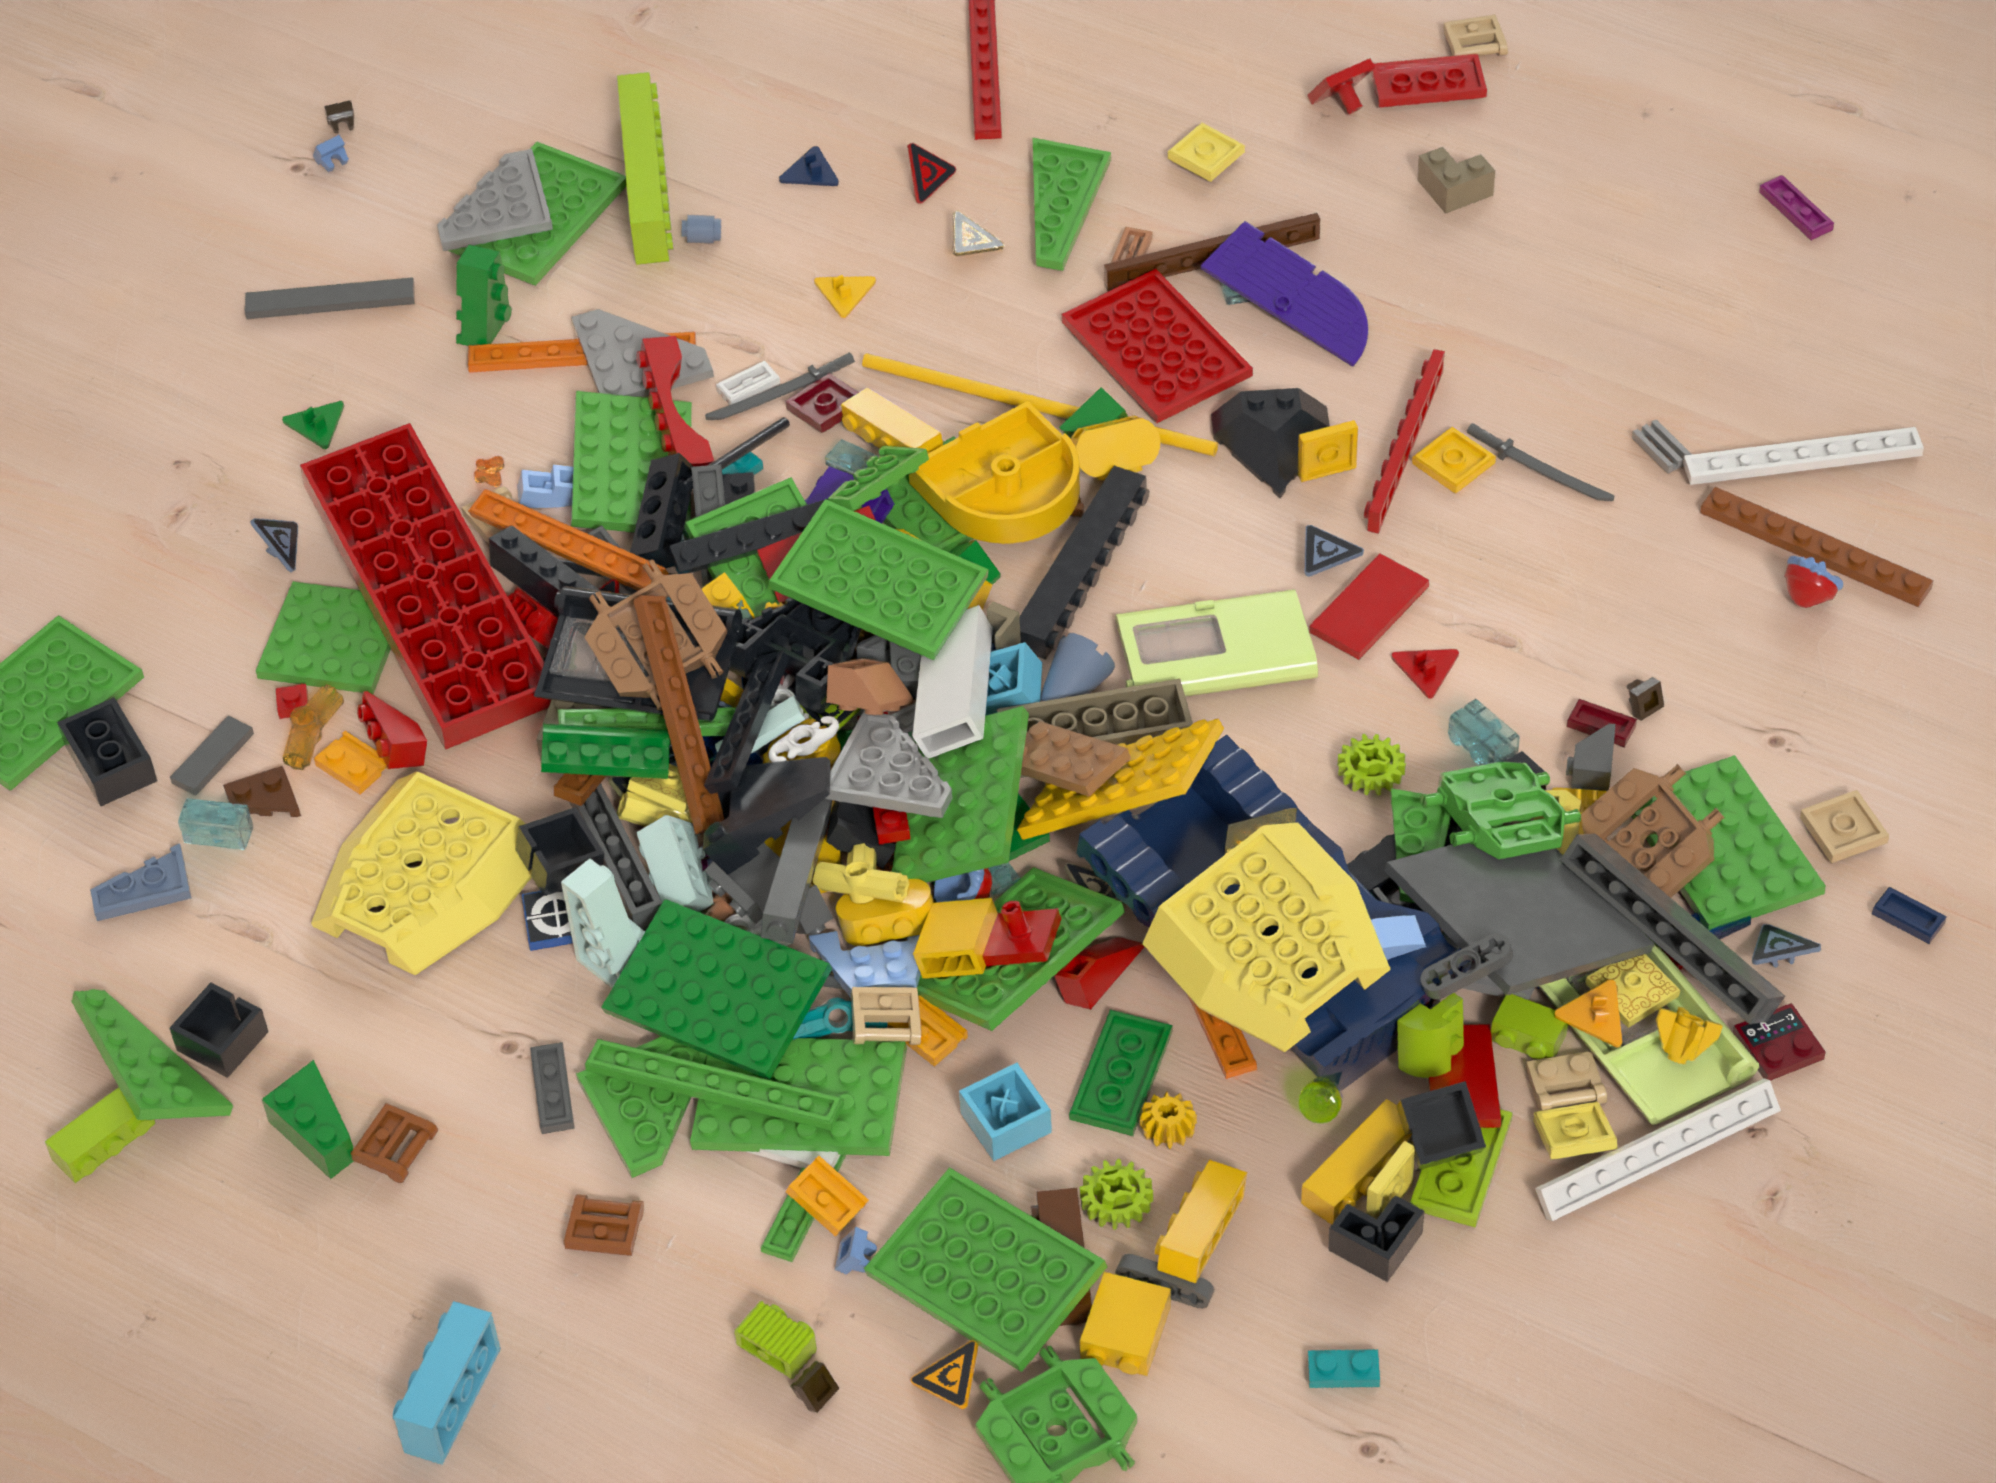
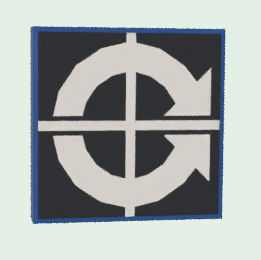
(546, 920)

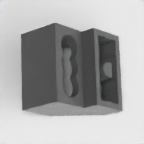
(902, 660)

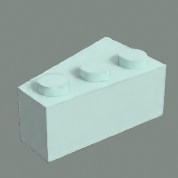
(676, 862)

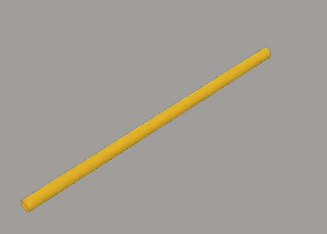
(1016, 398)

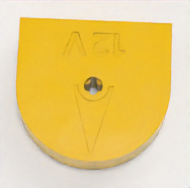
(1003, 478)

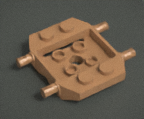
(693, 609)
(1682, 843)

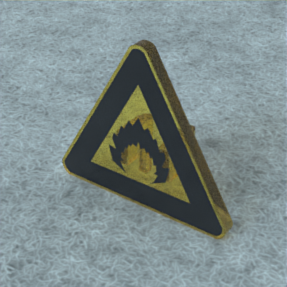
(971, 237)

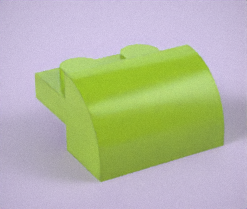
(1430, 1037)

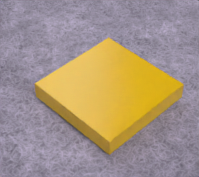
(1327, 451)
(1453, 460)

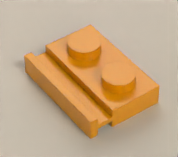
(351, 762)
(938, 1033)
(827, 1196)

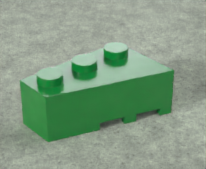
(483, 295)
(310, 1121)

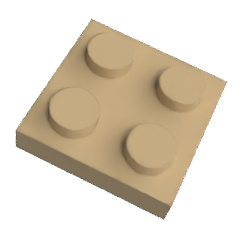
(1844, 826)

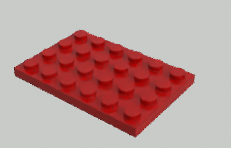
(1157, 345)

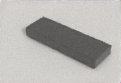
(211, 755)
(552, 1088)

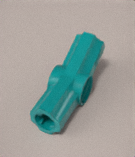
(818, 1022)

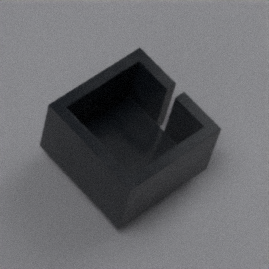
(556, 848)
(214, 1034)
(1441, 1125)

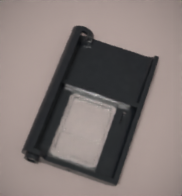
(576, 676)

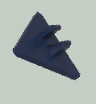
(810, 170)

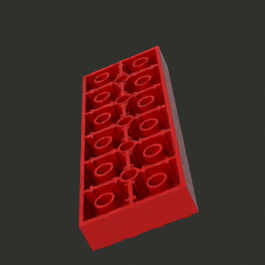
(427, 584)

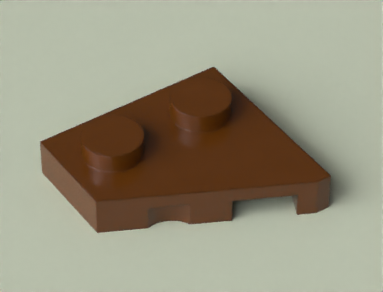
(264, 793)

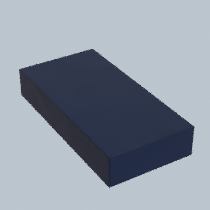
(1909, 915)

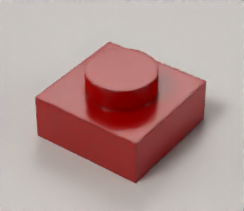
(290, 698)

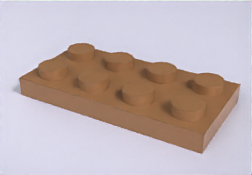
(1070, 758)

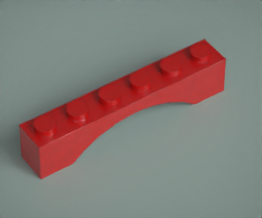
(661, 368)

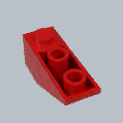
(537, 619)
(395, 735)
(1095, 970)

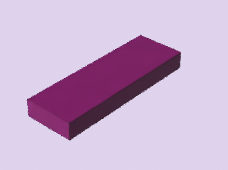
(1796, 207)

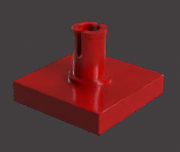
(1343, 83)
(1021, 935)

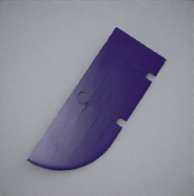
(1288, 290)

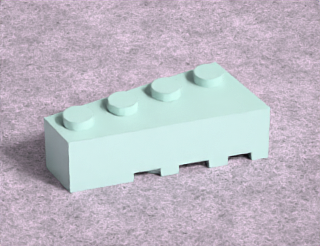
(598, 921)

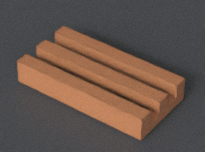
(1139, 233)

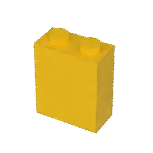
(955, 938)
(1125, 1323)

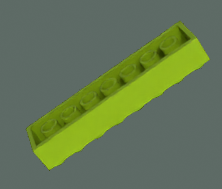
(645, 168)

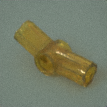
(307, 726)

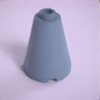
(1076, 668)

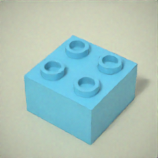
(1013, 678)
(1005, 1111)

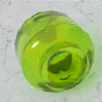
(1316, 1111)

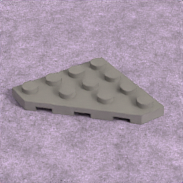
(502, 206)
(611, 352)
(887, 771)

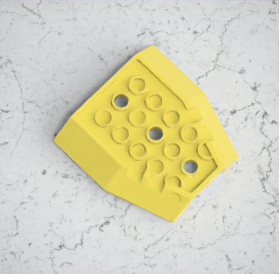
(429, 910)
(1255, 980)

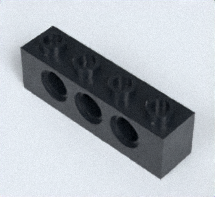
(662, 510)

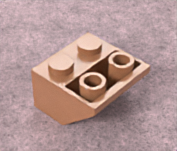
(867, 686)

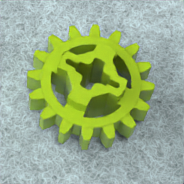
(1371, 764)
(1116, 1193)

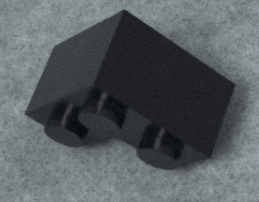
(1377, 1243)

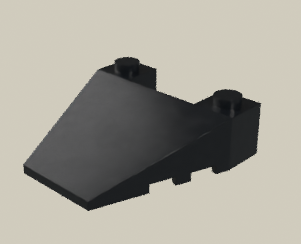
(808, 639)
(762, 805)

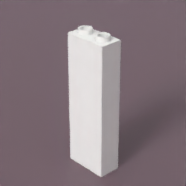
(954, 688)

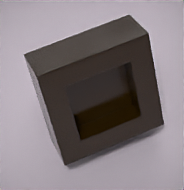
(340, 113)
(1645, 697)
(815, 1386)

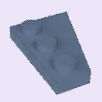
(151, 886)

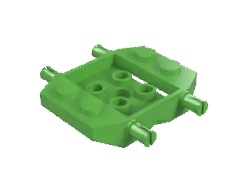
(1498, 794)
(1018, 1422)

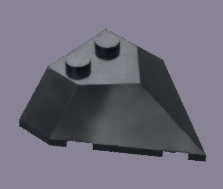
(1265, 431)

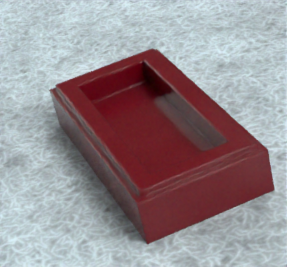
(1591, 717)

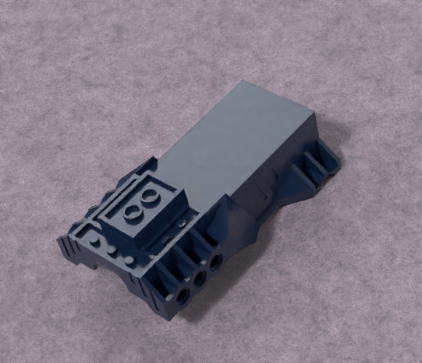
(1180, 837)

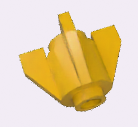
(1684, 1034)

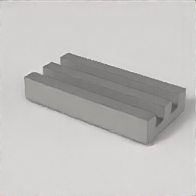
(1665, 443)

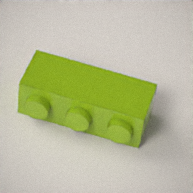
(96, 1136)

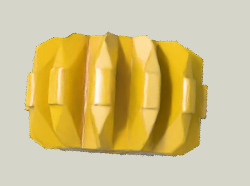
(1168, 1120)

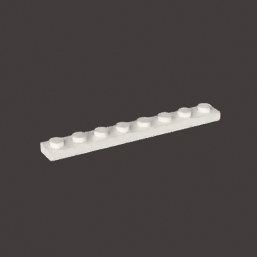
(1803, 455)
(1657, 1149)

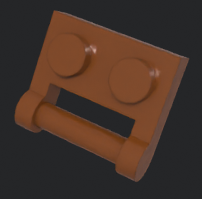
(385, 1137)
(601, 1232)

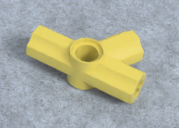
(861, 878)

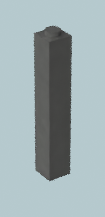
(795, 874)

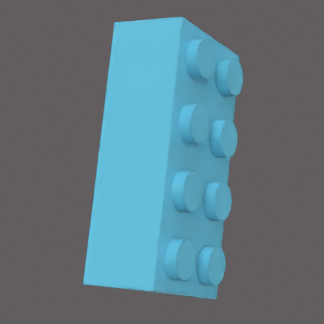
(446, 1382)

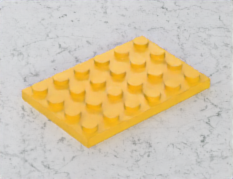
(1157, 771)

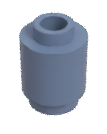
(701, 229)

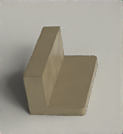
(1005, 625)

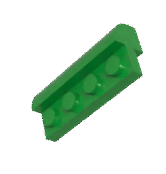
(605, 751)

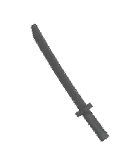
(781, 390)
(1507, 449)

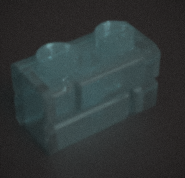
(1482, 734)
(215, 824)

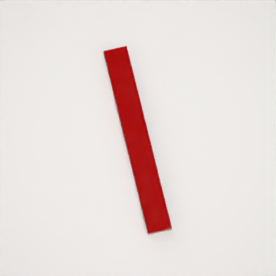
(985, 70)

